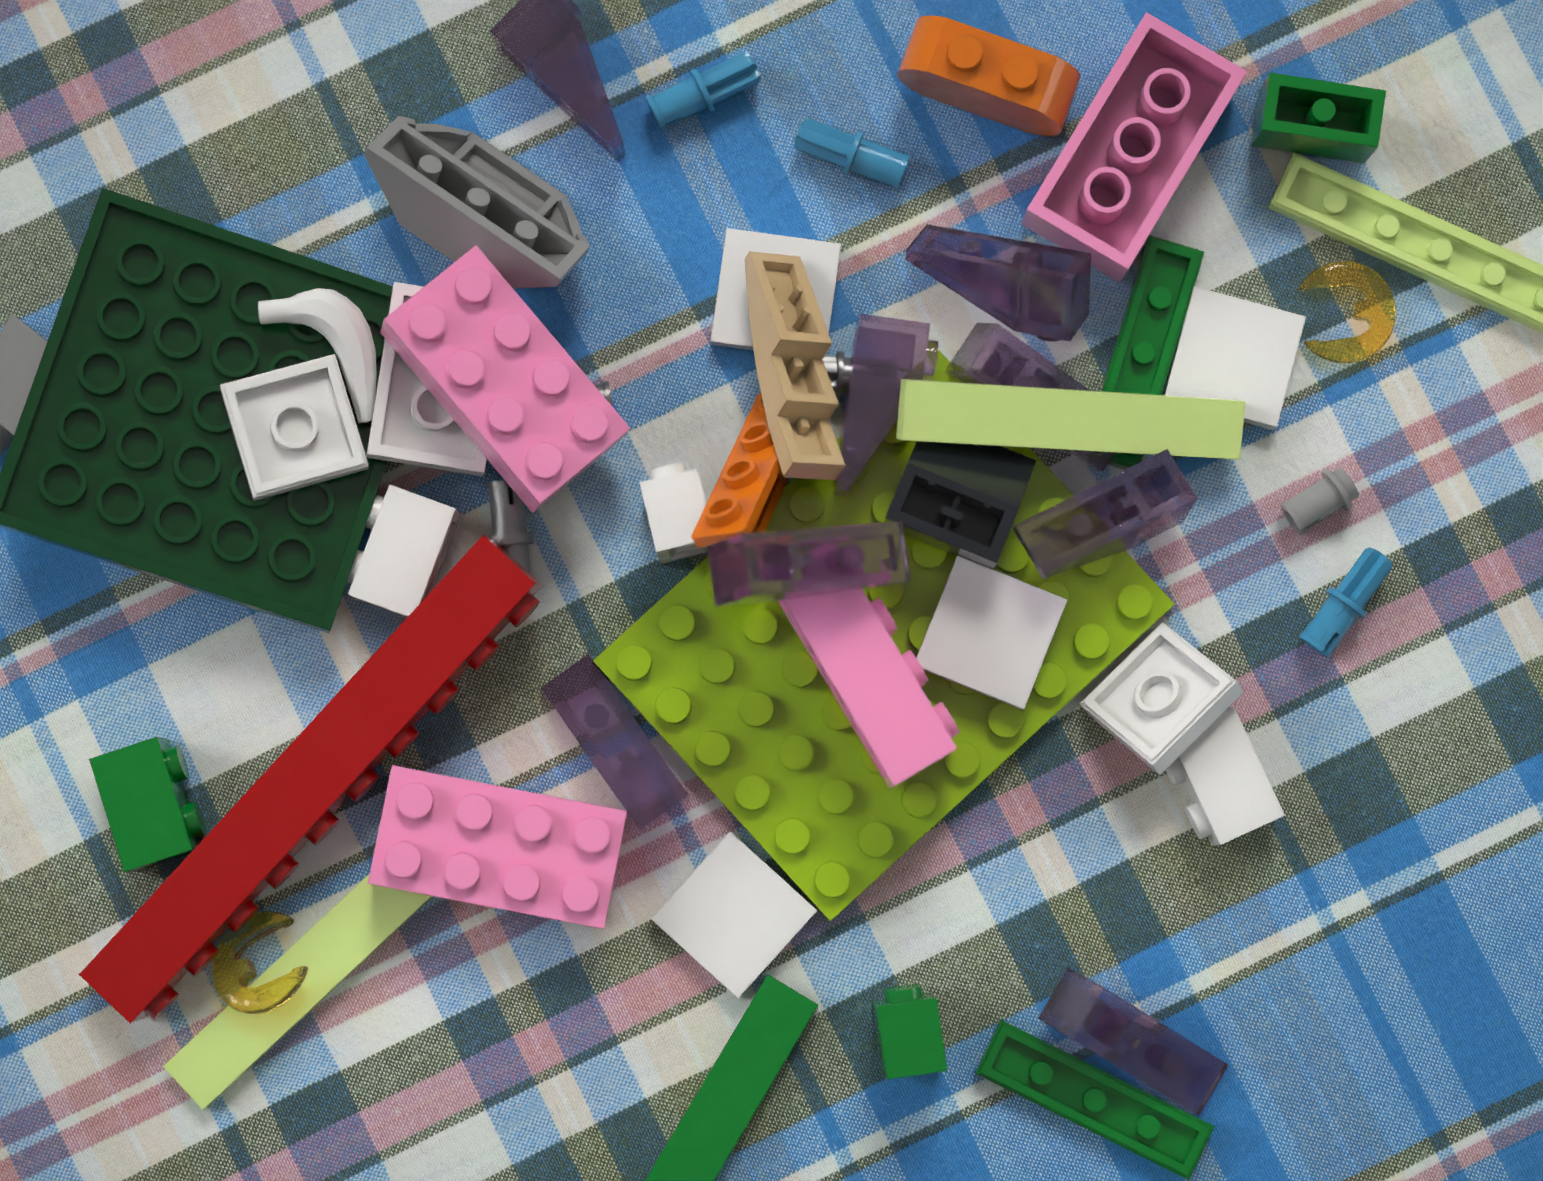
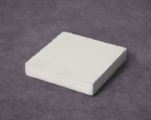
(731, 313)
(1236, 353)
(294, 427)
(990, 632)
(1161, 698)
(733, 914)

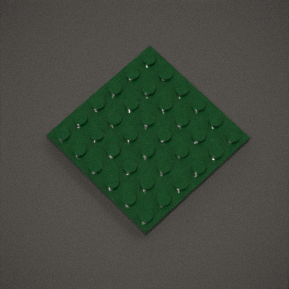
(130, 429)

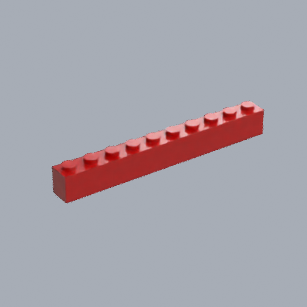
(312, 780)

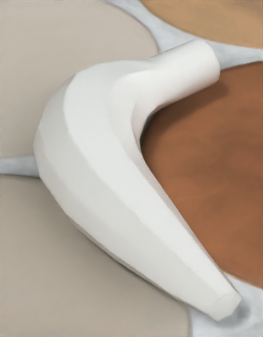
(343, 328)

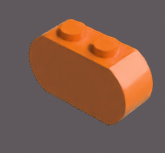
(989, 75)

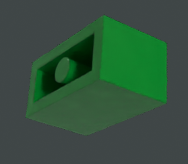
(1318, 118)
(148, 803)
(909, 1032)

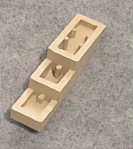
(790, 368)

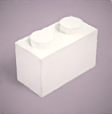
(673, 508)
(403, 551)
(1225, 782)

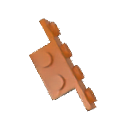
(746, 487)

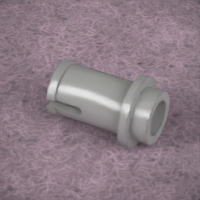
(1320, 500)

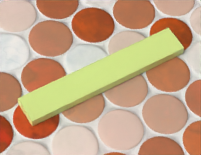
(1411, 240)
(1069, 419)
(330, 952)

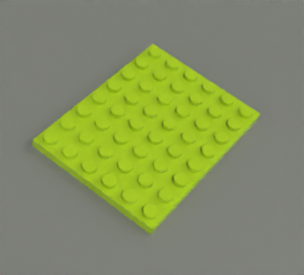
(767, 732)

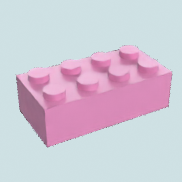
(1133, 146)
(504, 378)
(873, 681)
(497, 847)

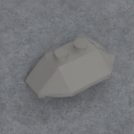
(468, 193)

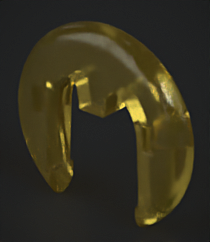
(1376, 309)
(232, 974)

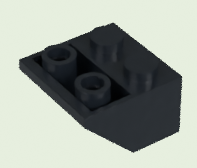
(961, 497)

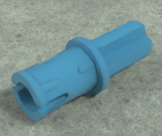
(703, 90)
(851, 152)
(1346, 602)

